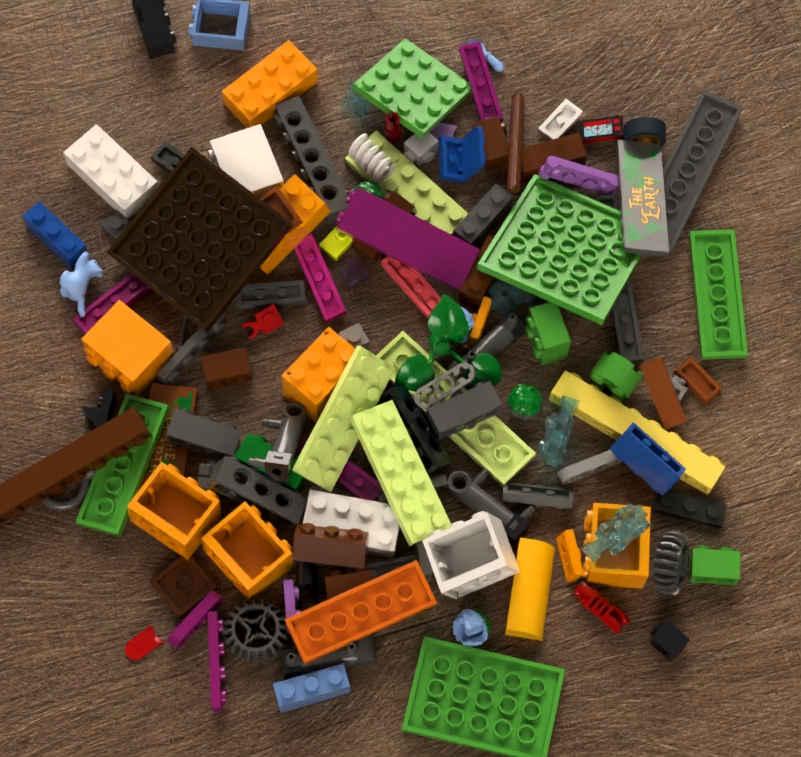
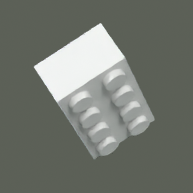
(111, 172)
(349, 513)

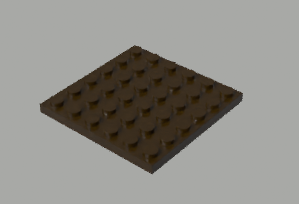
(199, 239)

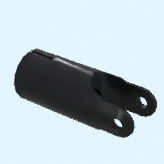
(306, 579)

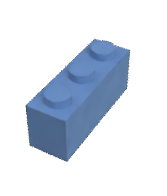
(311, 688)

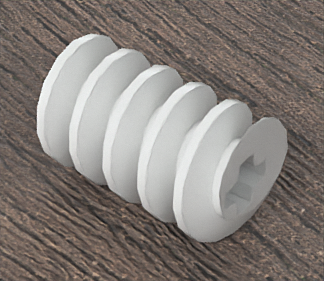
(370, 160)

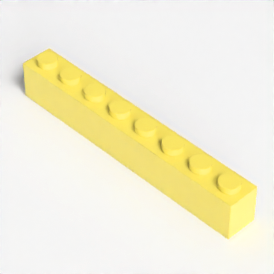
(614, 418)

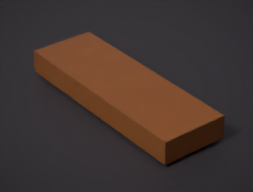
(663, 393)

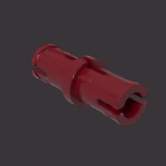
(393, 127)

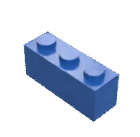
(54, 234)
(647, 459)

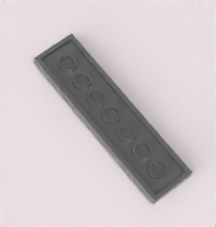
(695, 158)

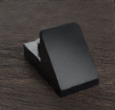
(106, 404)

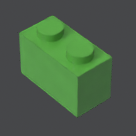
(714, 566)

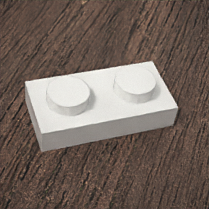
(560, 120)

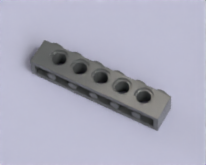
(295, 111)

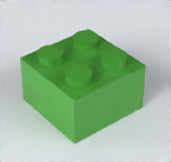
(547, 333)

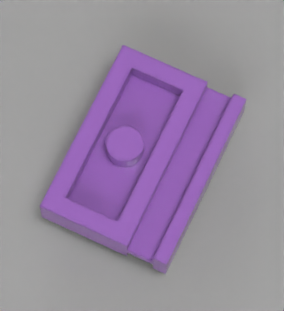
(291, 595)

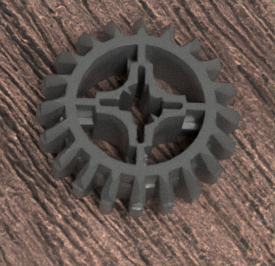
(671, 562)
(247, 625)

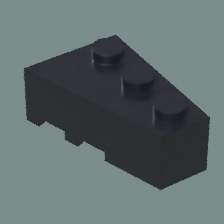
(154, 27)

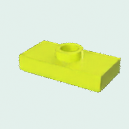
(335, 244)

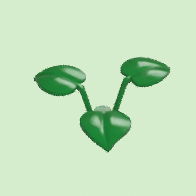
(443, 321)

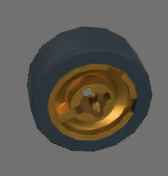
(645, 130)

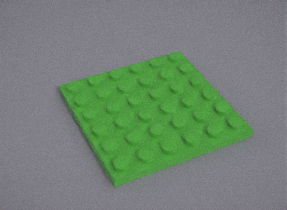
(562, 250)

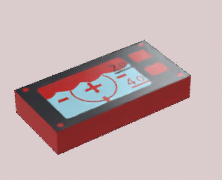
(601, 129)

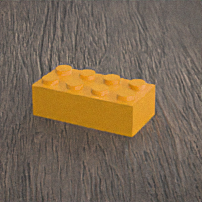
(272, 81)
(309, 209)

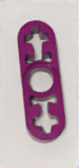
(195, 619)

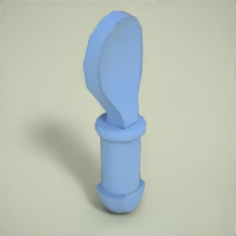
(496, 64)

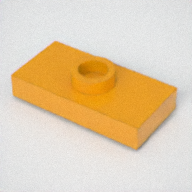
(480, 321)
(570, 555)

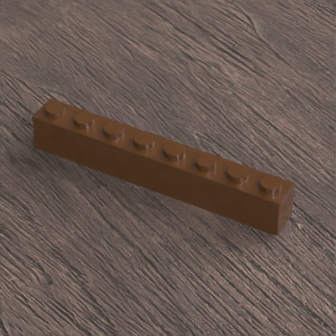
(72, 463)

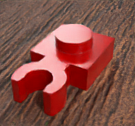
(266, 320)

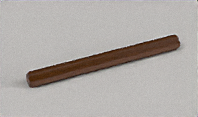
(515, 143)

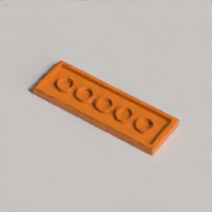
(360, 612)

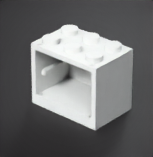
(247, 159)
(470, 555)

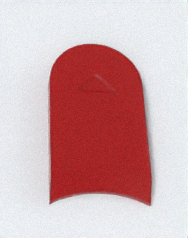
(142, 644)

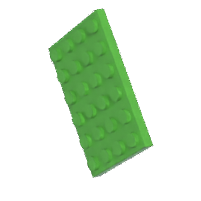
(483, 699)

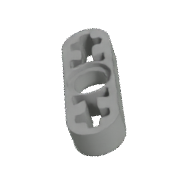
(456, 370)
(588, 467)

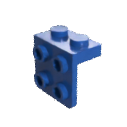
(461, 157)

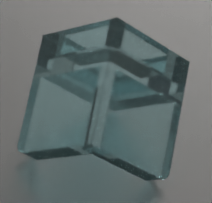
(354, 102)

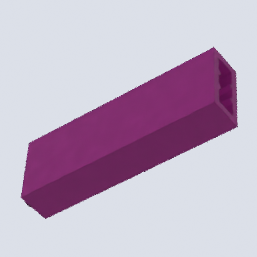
(406, 238)

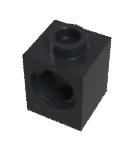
(668, 640)

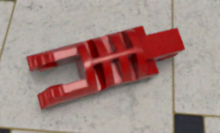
(601, 607)

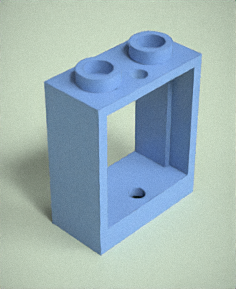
(220, 7)

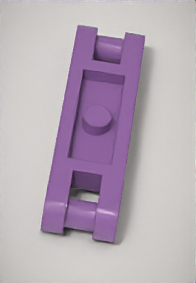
(579, 175)

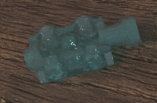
(510, 302)
(556, 436)
(620, 532)

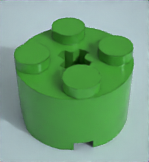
(615, 375)

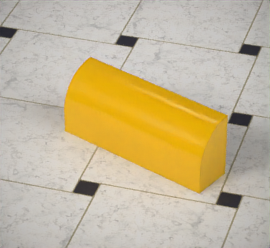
(530, 589)

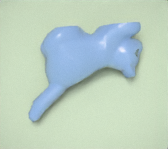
(75, 283)

